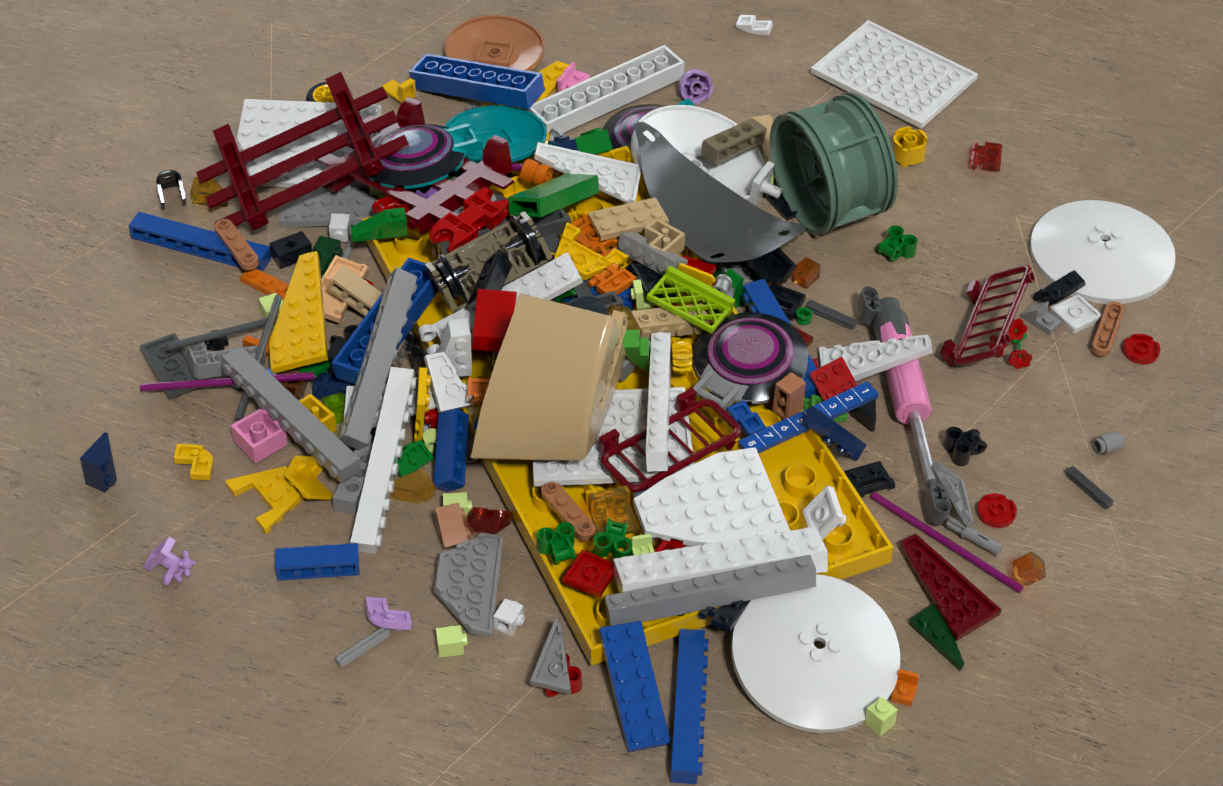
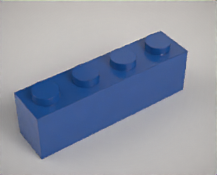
(451, 450)
(317, 562)

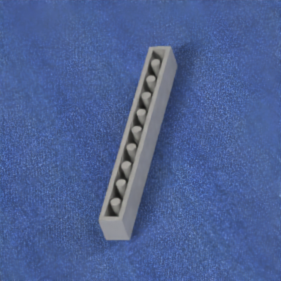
(378, 359)
(291, 414)
(711, 590)

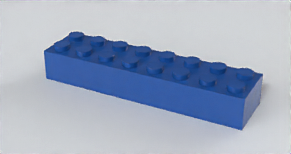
(477, 81)
(350, 358)

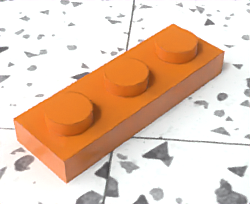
(264, 282)

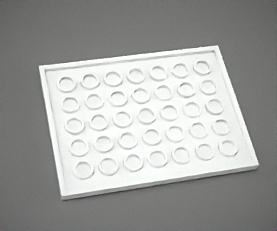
(894, 73)
(271, 117)
(628, 417)

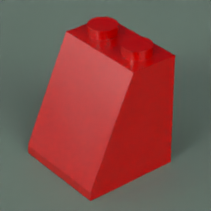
(492, 318)

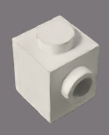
(340, 227)
(509, 617)

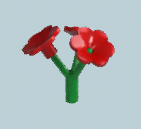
(1018, 334)

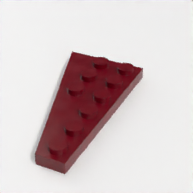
(954, 596)

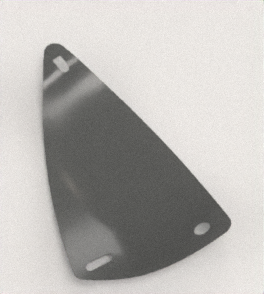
(704, 208)

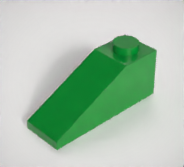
(383, 225)

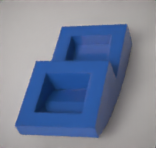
(748, 421)

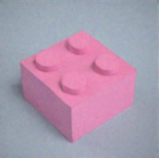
(258, 435)

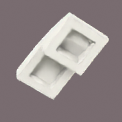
(749, 24)

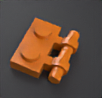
(616, 281)

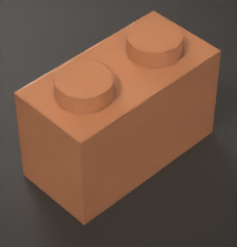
(789, 396)
(451, 525)

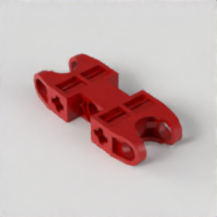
(477, 213)

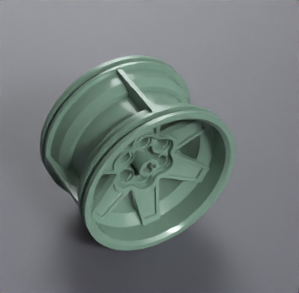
(834, 163)

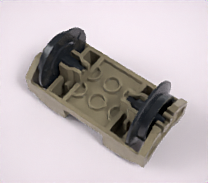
(459, 270)

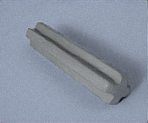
(362, 646)

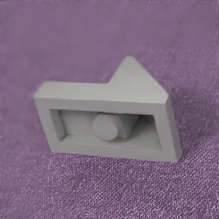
(1040, 318)

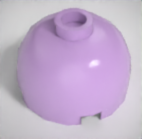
(696, 85)

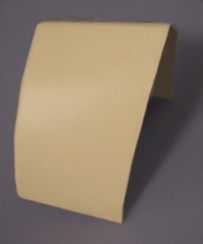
(550, 382)

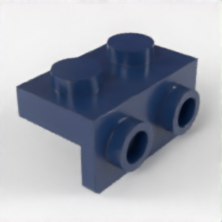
(326, 385)

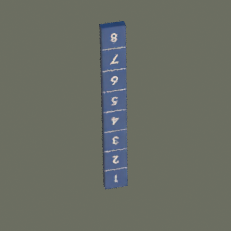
(793, 425)

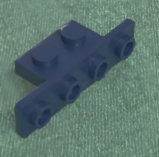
(834, 433)

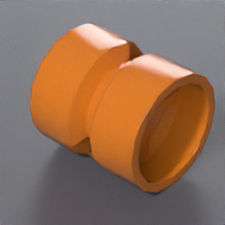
(535, 173)

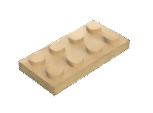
(626, 218)

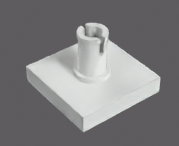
(762, 185)
(824, 512)

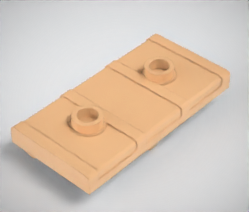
(333, 306)

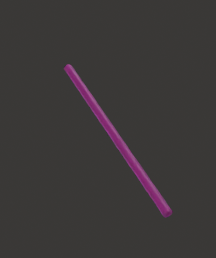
(219, 382)
(947, 542)

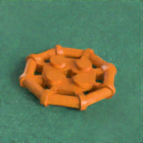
(592, 243)

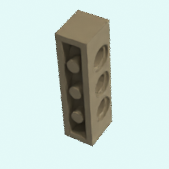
(733, 141)

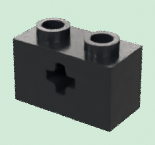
(287, 249)

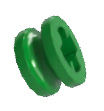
(803, 311)

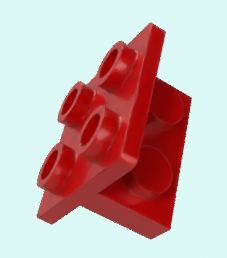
(833, 379)

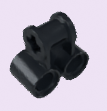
(963, 444)

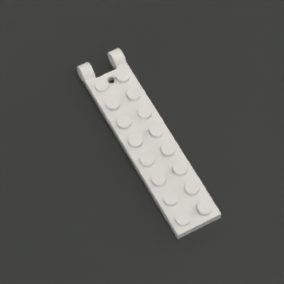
(544, 282)

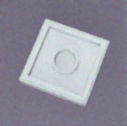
(1076, 313)

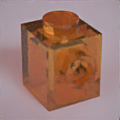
(806, 273)
(1028, 569)

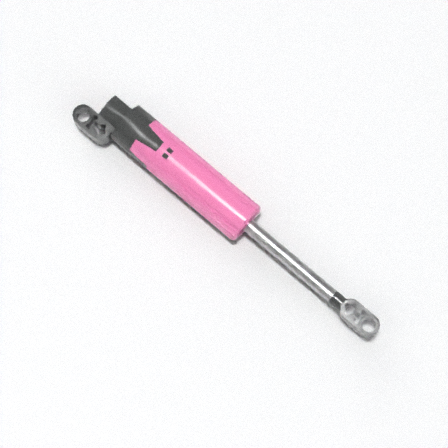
(906, 391)

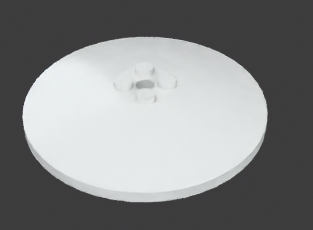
(687, 128)
(1123, 269)
(809, 685)

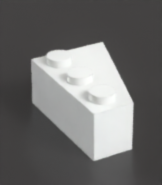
(457, 346)

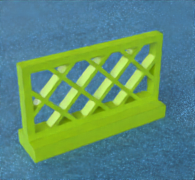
(695, 292)

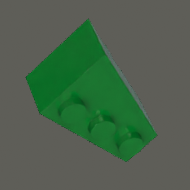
(594, 141)

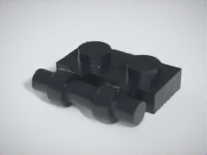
(726, 616)

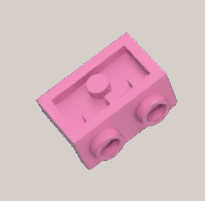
(570, 77)

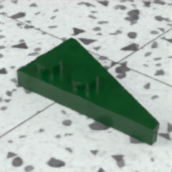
(936, 632)

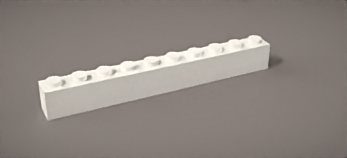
(658, 402)
(383, 460)

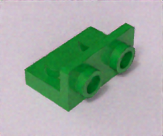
(413, 458)

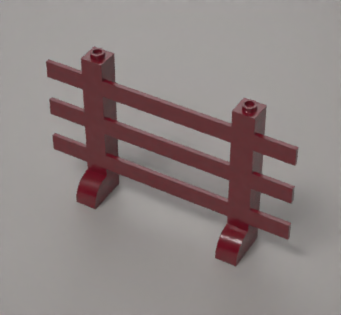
(357, 132)
(451, 194)

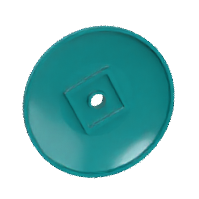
(511, 123)

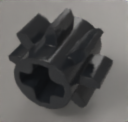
(217, 344)

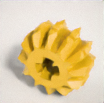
(681, 357)

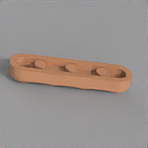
(236, 244)
(1107, 328)
(568, 510)

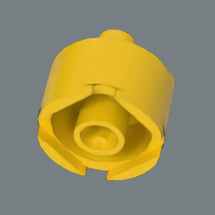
(909, 146)

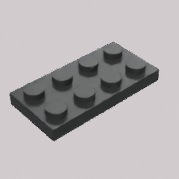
(168, 365)

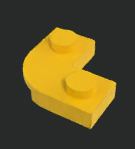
(201, 460)

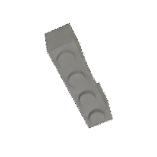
(637, 248)

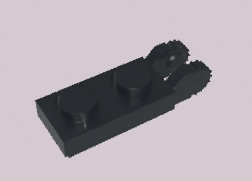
(1060, 289)

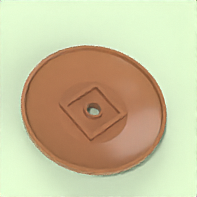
(513, 39)

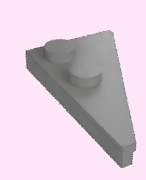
(956, 491)
(552, 666)

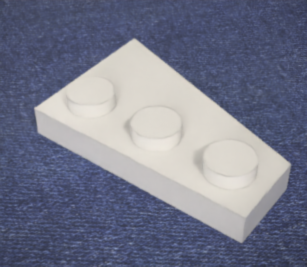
(445, 383)

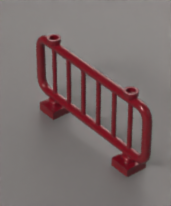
(977, 294)
(685, 405)

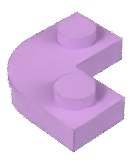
(381, 616)

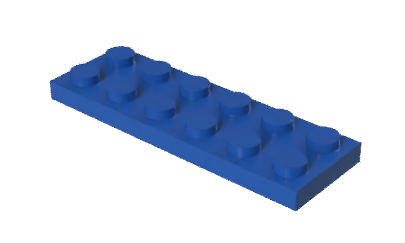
(634, 686)

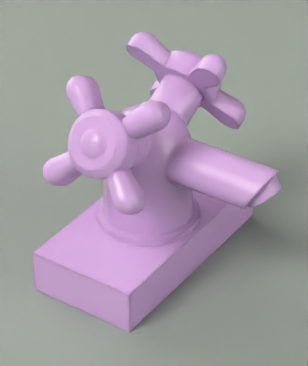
(162, 556)

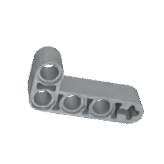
(209, 364)

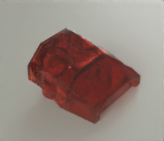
(489, 520)

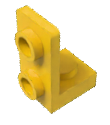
(400, 91)

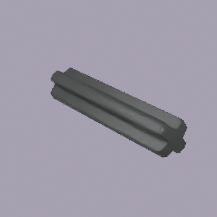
(832, 314)
(1089, 487)

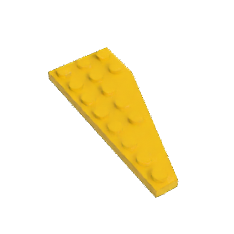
(300, 326)

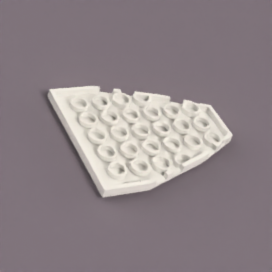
(712, 501)

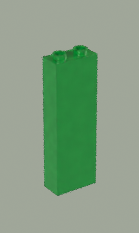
(553, 194)

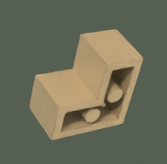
(664, 237)

